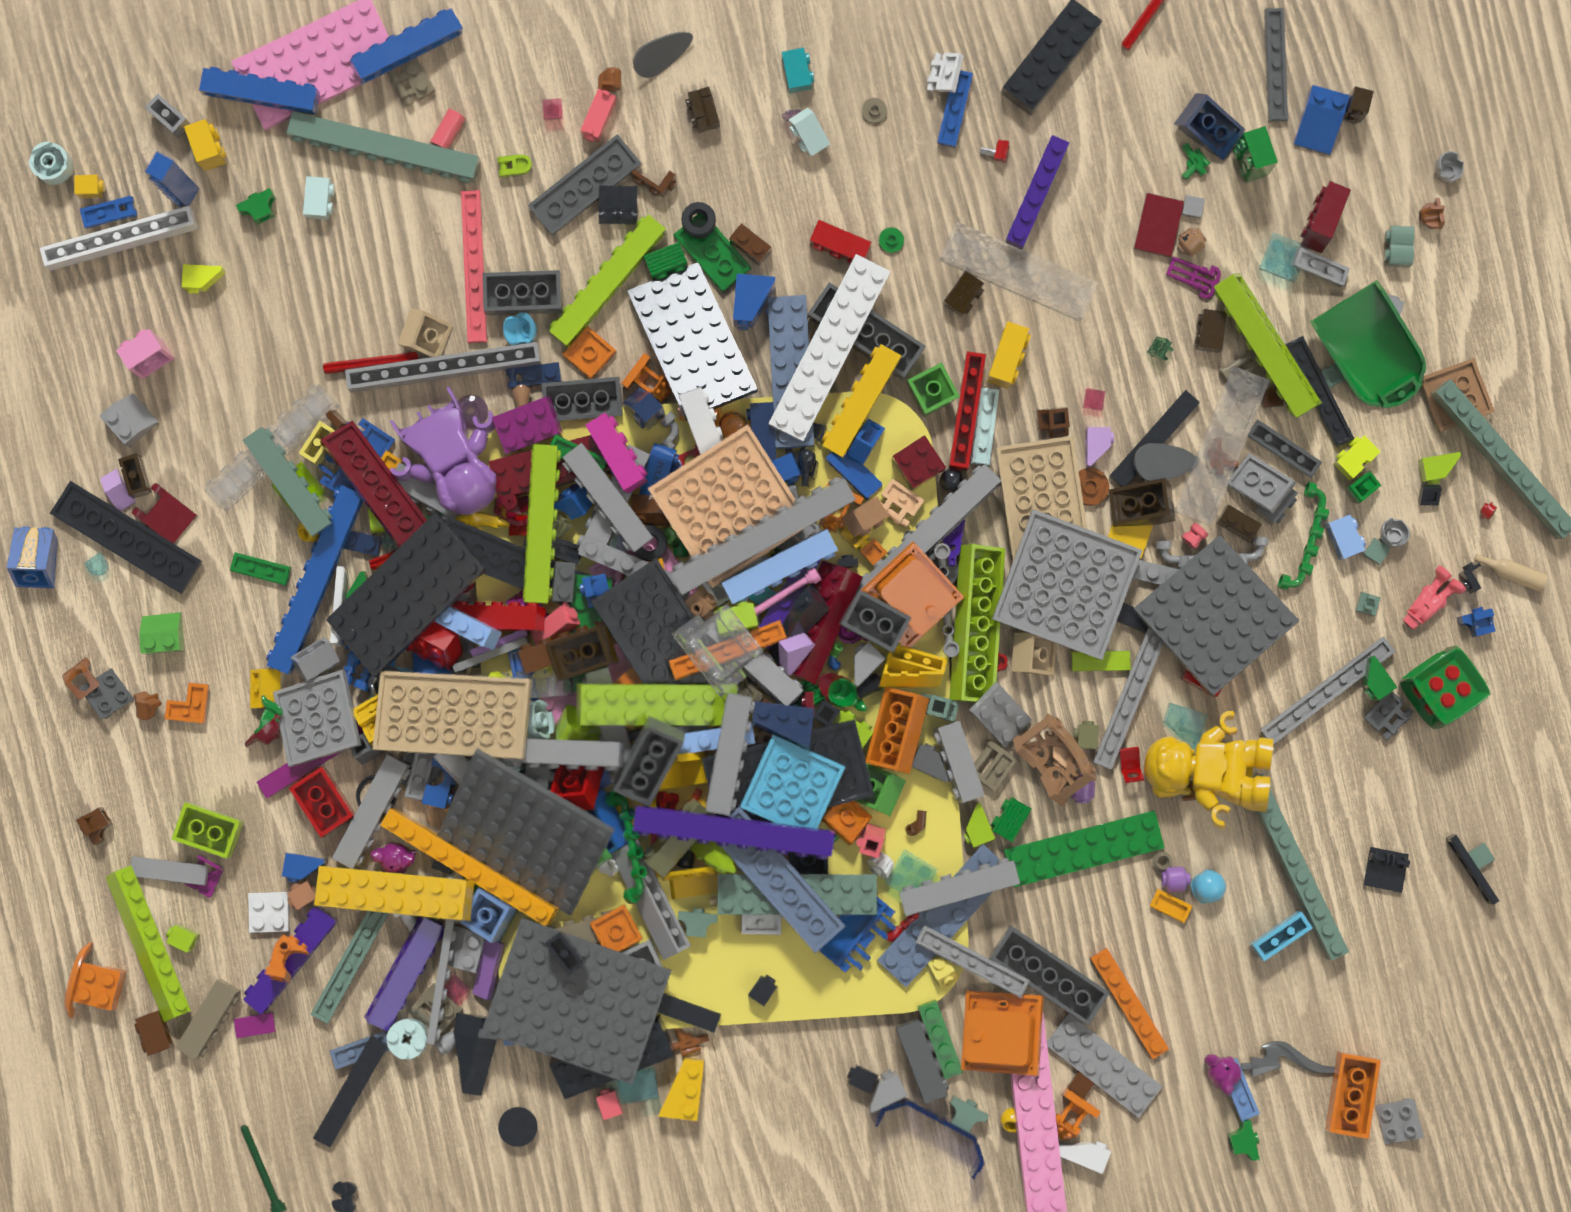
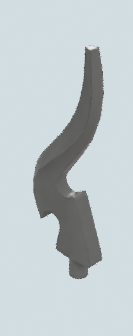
(1270, 1061)

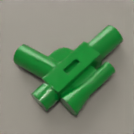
(1196, 162)

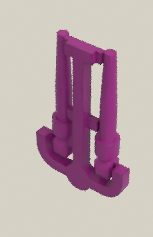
(1196, 285)

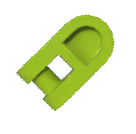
(521, 165)

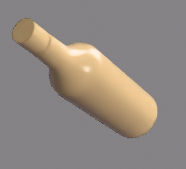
(1515, 572)

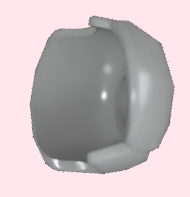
(1449, 167)
(1394, 533)

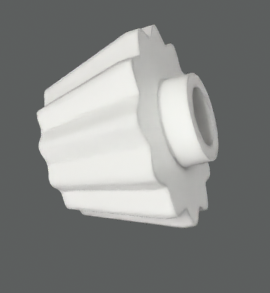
(881, 866)

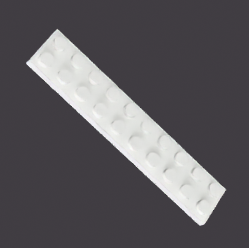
(829, 348)

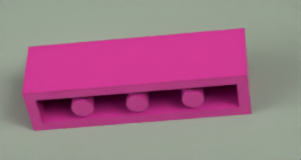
(616, 452)

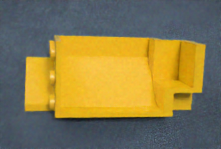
(683, 778)

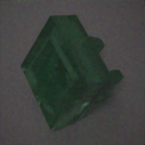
(1160, 347)

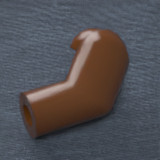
(918, 825)

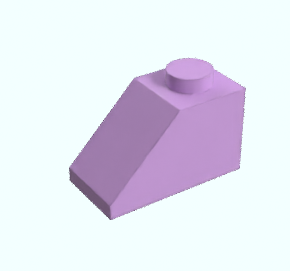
(1097, 442)

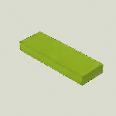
(1111, 662)

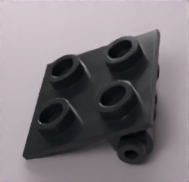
(617, 204)
(1386, 869)

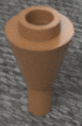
(521, 394)

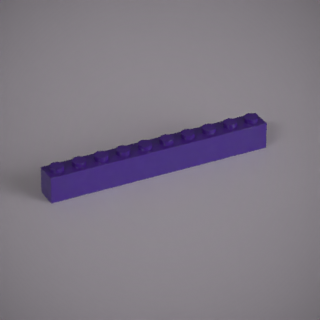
(733, 831)

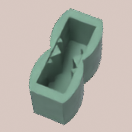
(1400, 246)

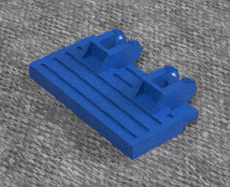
(379, 441)
(856, 932)

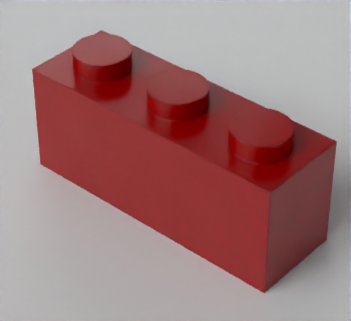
(838, 242)

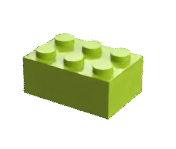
(207, 830)

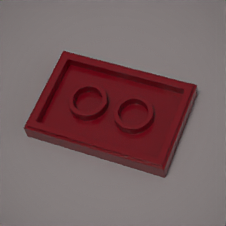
(1158, 225)

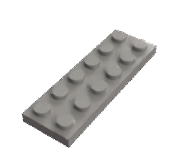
(1103, 1065)

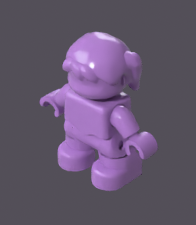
(450, 458)

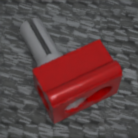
(1000, 153)

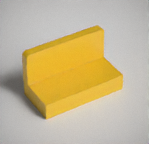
(263, 683)

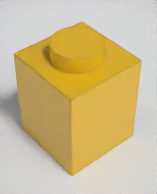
(88, 186)

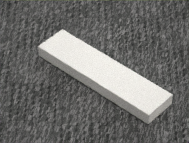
(339, 598)

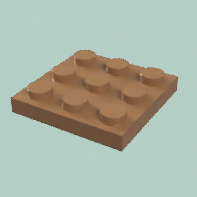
(1468, 380)

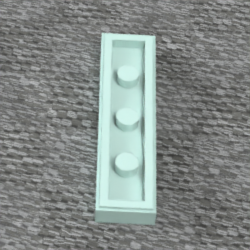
(984, 427)

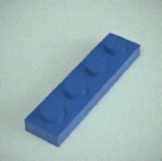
(954, 111)

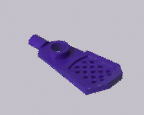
(954, 540)

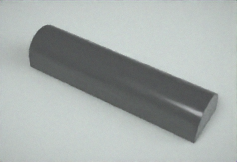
(1284, 448)

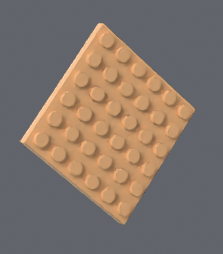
(722, 494)

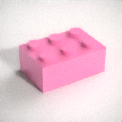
(145, 353)

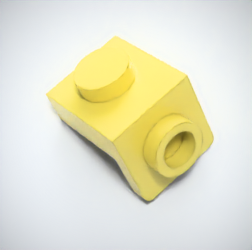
(943, 971)

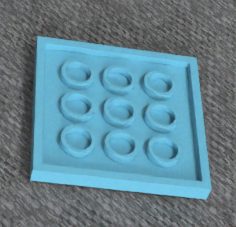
(792, 785)

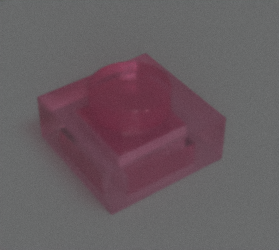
(552, 109)
(1093, 399)
(456, 988)

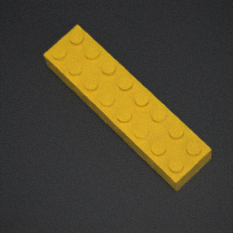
(394, 893)

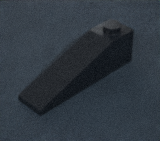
(802, 616)
(473, 1051)

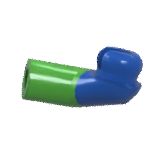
(833, 655)

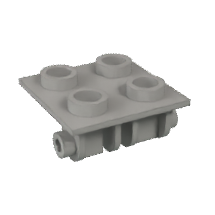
(1399, 1121)

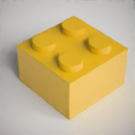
(205, 144)

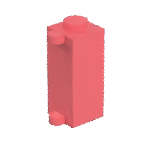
(598, 115)
(558, 622)
(871, 840)

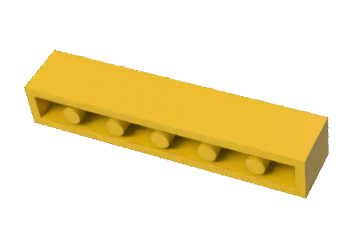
(861, 401)

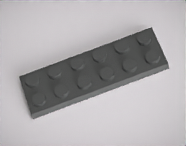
(581, 185)

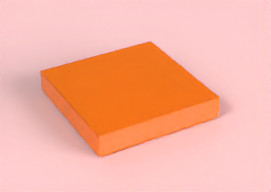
(589, 352)
(846, 820)
(616, 929)

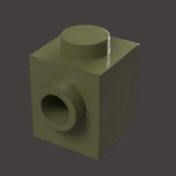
(1086, 735)

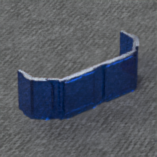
(979, 1163)

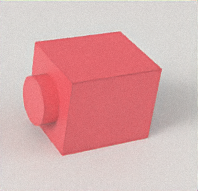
(609, 1103)

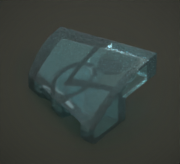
(1185, 723)

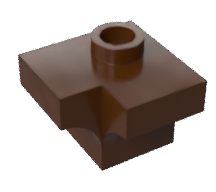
(1054, 420)
(94, 825)

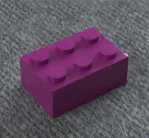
(527, 425)

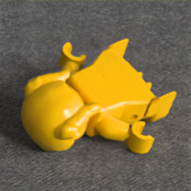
(1215, 770)

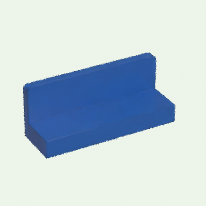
(855, 474)

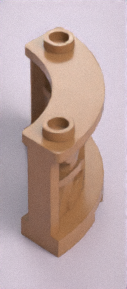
(1053, 785)

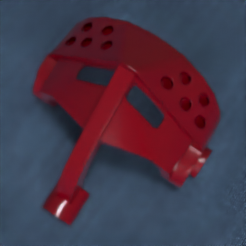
(514, 506)

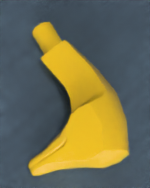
(482, 519)

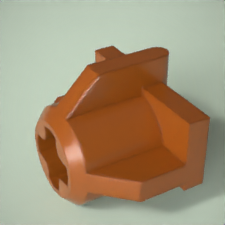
(610, 79)
(1432, 215)
(146, 705)

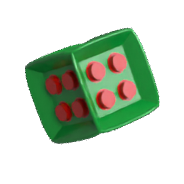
(1445, 687)

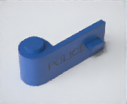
(659, 465)

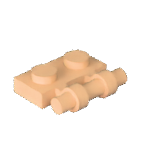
(902, 498)

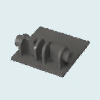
(109, 695)

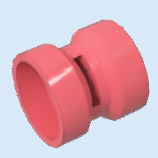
(1194, 536)

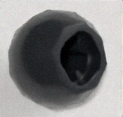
(950, 479)

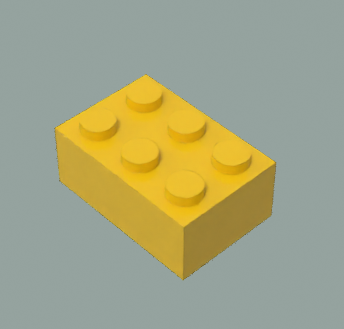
(1009, 355)

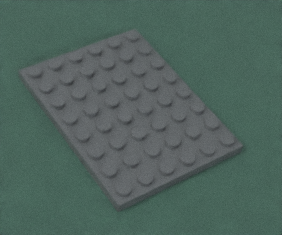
(525, 831)
(587, 1018)

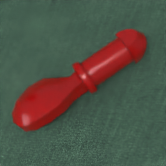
(894, 934)

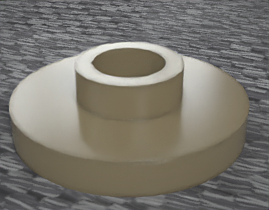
(874, 110)

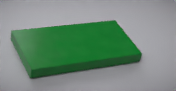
(714, 254)

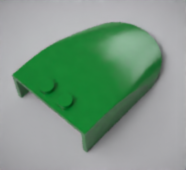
(1373, 347)

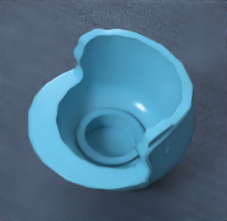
(519, 329)
(1208, 886)

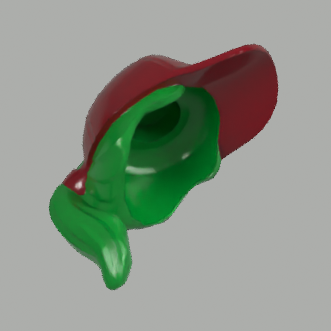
(840, 691)
(269, 724)

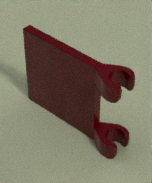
(167, 516)

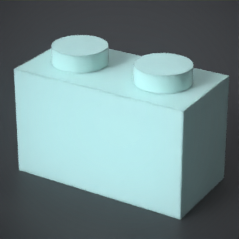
(809, 132)
(318, 198)

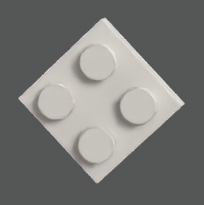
(268, 912)

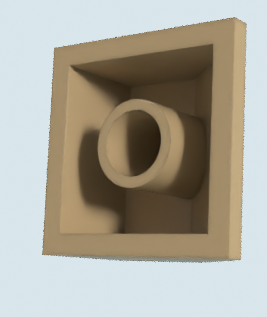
(424, 333)
(1033, 655)

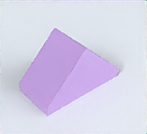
(116, 490)
(793, 651)

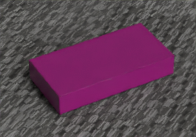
(254, 1025)

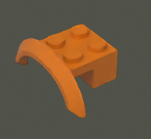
(93, 984)

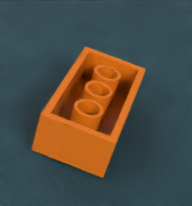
(897, 730)
(1353, 1095)

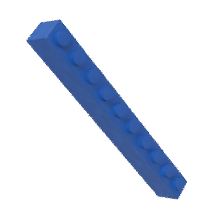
(315, 580)

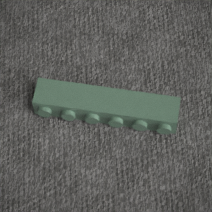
(287, 481)

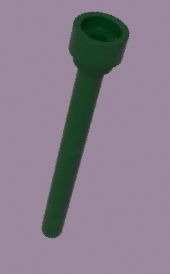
(276, 1204)

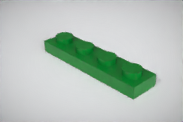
(940, 1039)

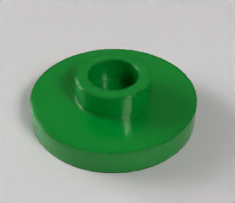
(891, 240)

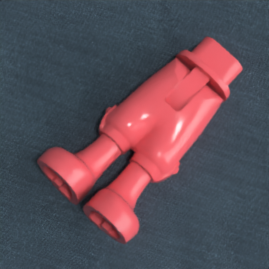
(1428, 602)

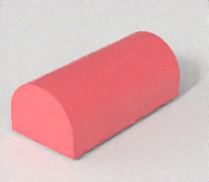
(448, 129)

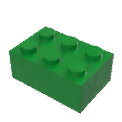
(1255, 154)

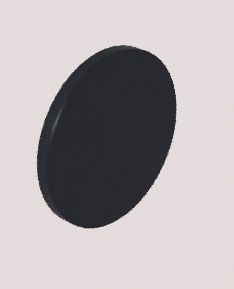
(517, 1126)

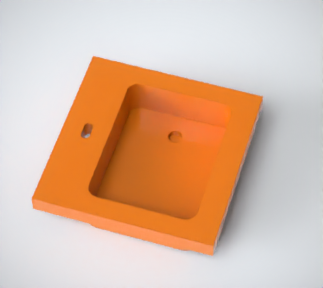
(916, 589)
(1002, 1036)

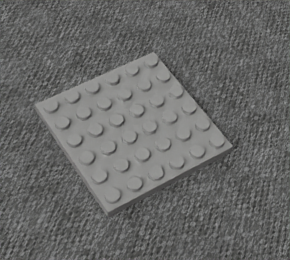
(1067, 584)

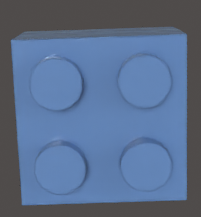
(489, 916)

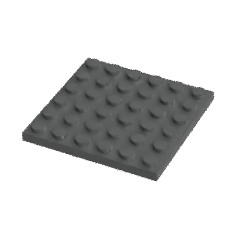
(1216, 615)

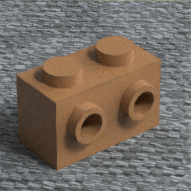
(864, 517)

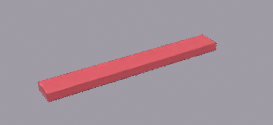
(473, 266)

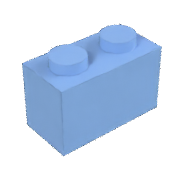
(1345, 537)

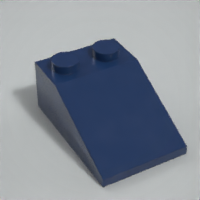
(1209, 125)

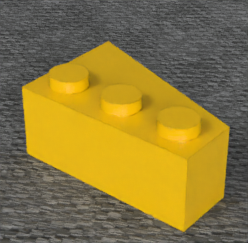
(912, 669)
(685, 1092)

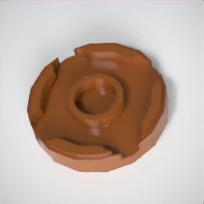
(1093, 486)

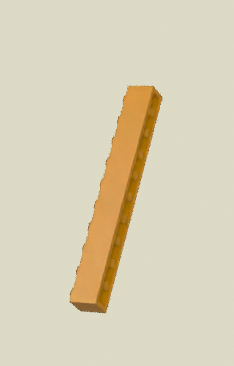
(469, 867)

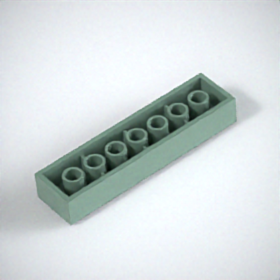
(839, 891)

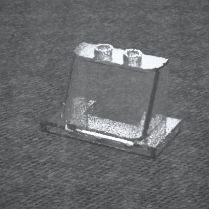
(719, 648)

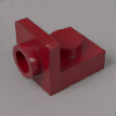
(807, 700)

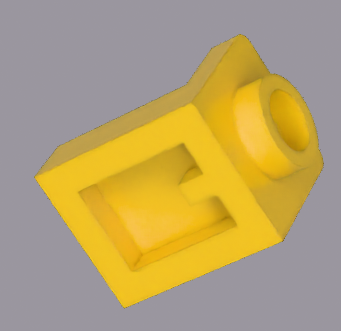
(856, 542)

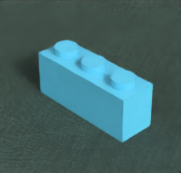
(1280, 935)

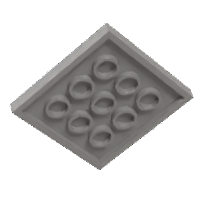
(317, 718)

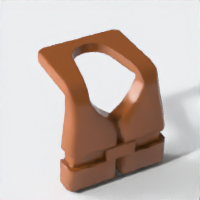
(80, 667)

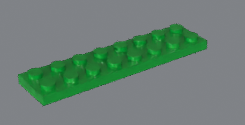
(1086, 848)

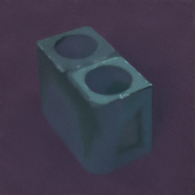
(643, 1087)

